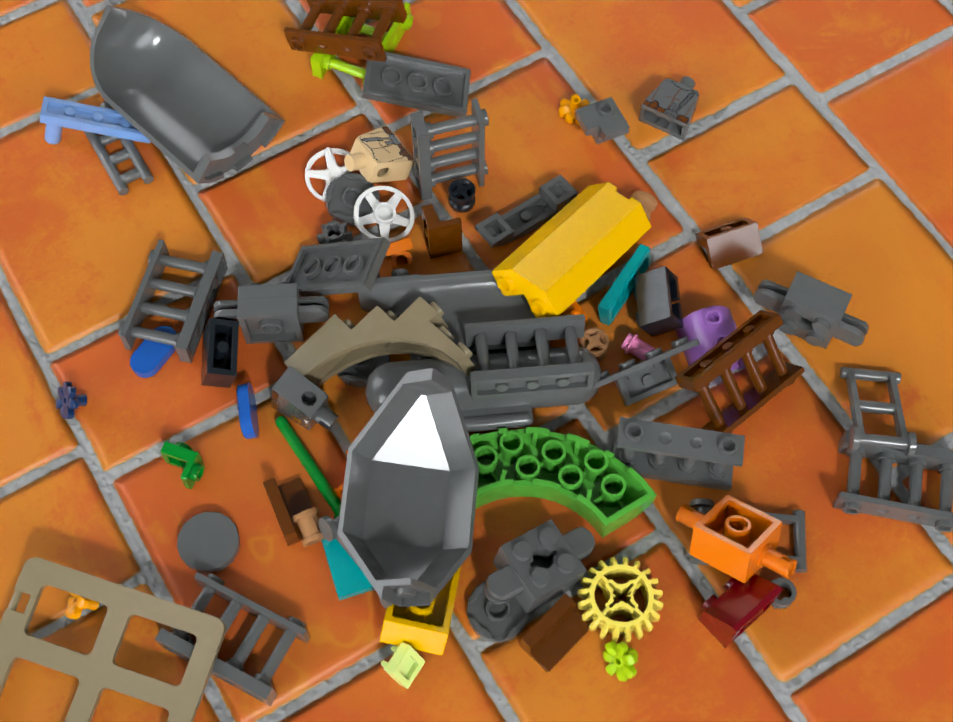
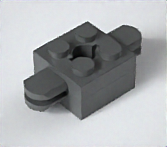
(812, 310)
(272, 312)
(542, 578)

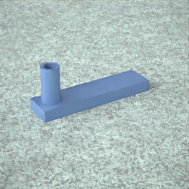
(84, 117)

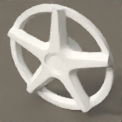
(333, 170)
(383, 213)

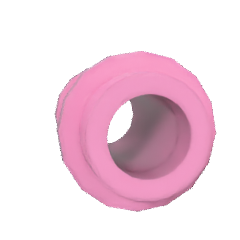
(636, 347)

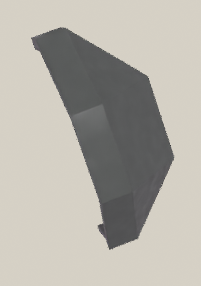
(411, 491)

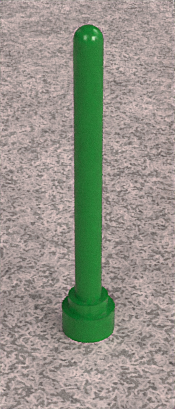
(309, 464)

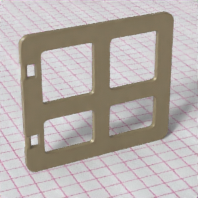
(98, 669)

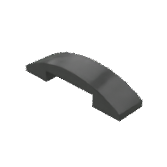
(529, 215)

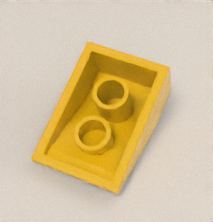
(422, 626)

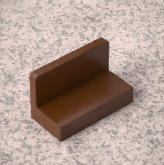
(441, 237)
(731, 242)
(286, 502)
(555, 634)

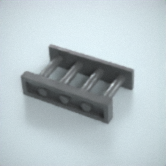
(424, 149)
(194, 318)
(528, 380)
(679, 453)
(925, 457)
(232, 669)

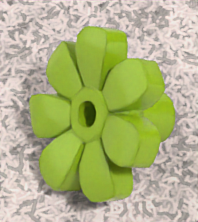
(621, 660)

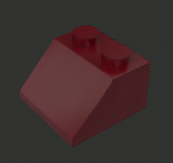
(738, 607)

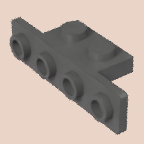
(647, 376)

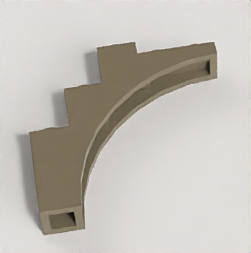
(378, 334)

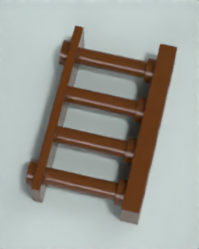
(350, 44)
(719, 362)

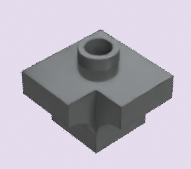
(602, 120)

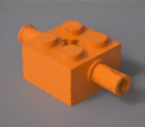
(736, 539)

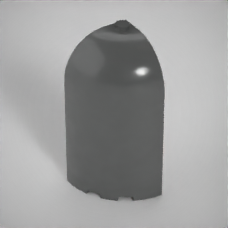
(178, 95)

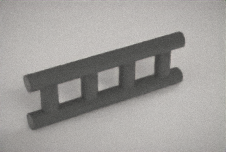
(109, 161)

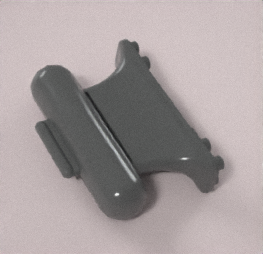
(465, 300)

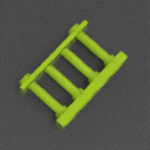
(322, 62)

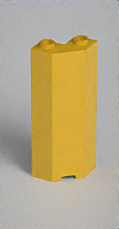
(572, 249)

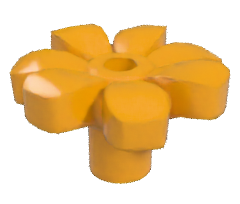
(569, 106)
(77, 603)

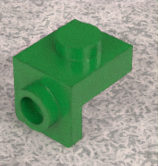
(185, 458)

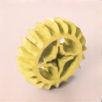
(628, 608)

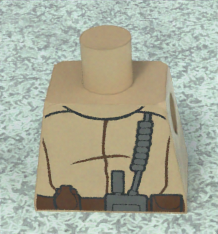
(379, 156)

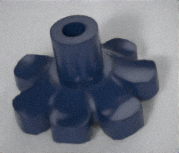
(69, 400)

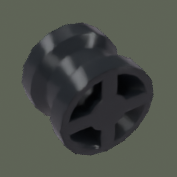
(465, 189)

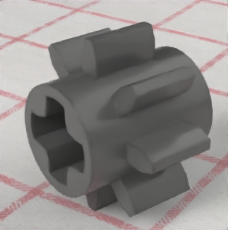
(334, 232)

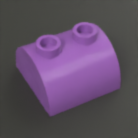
(709, 327)

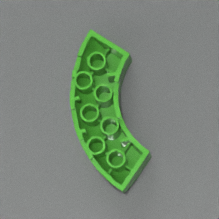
(562, 471)

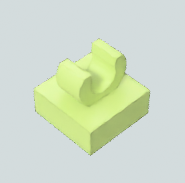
(403, 664)

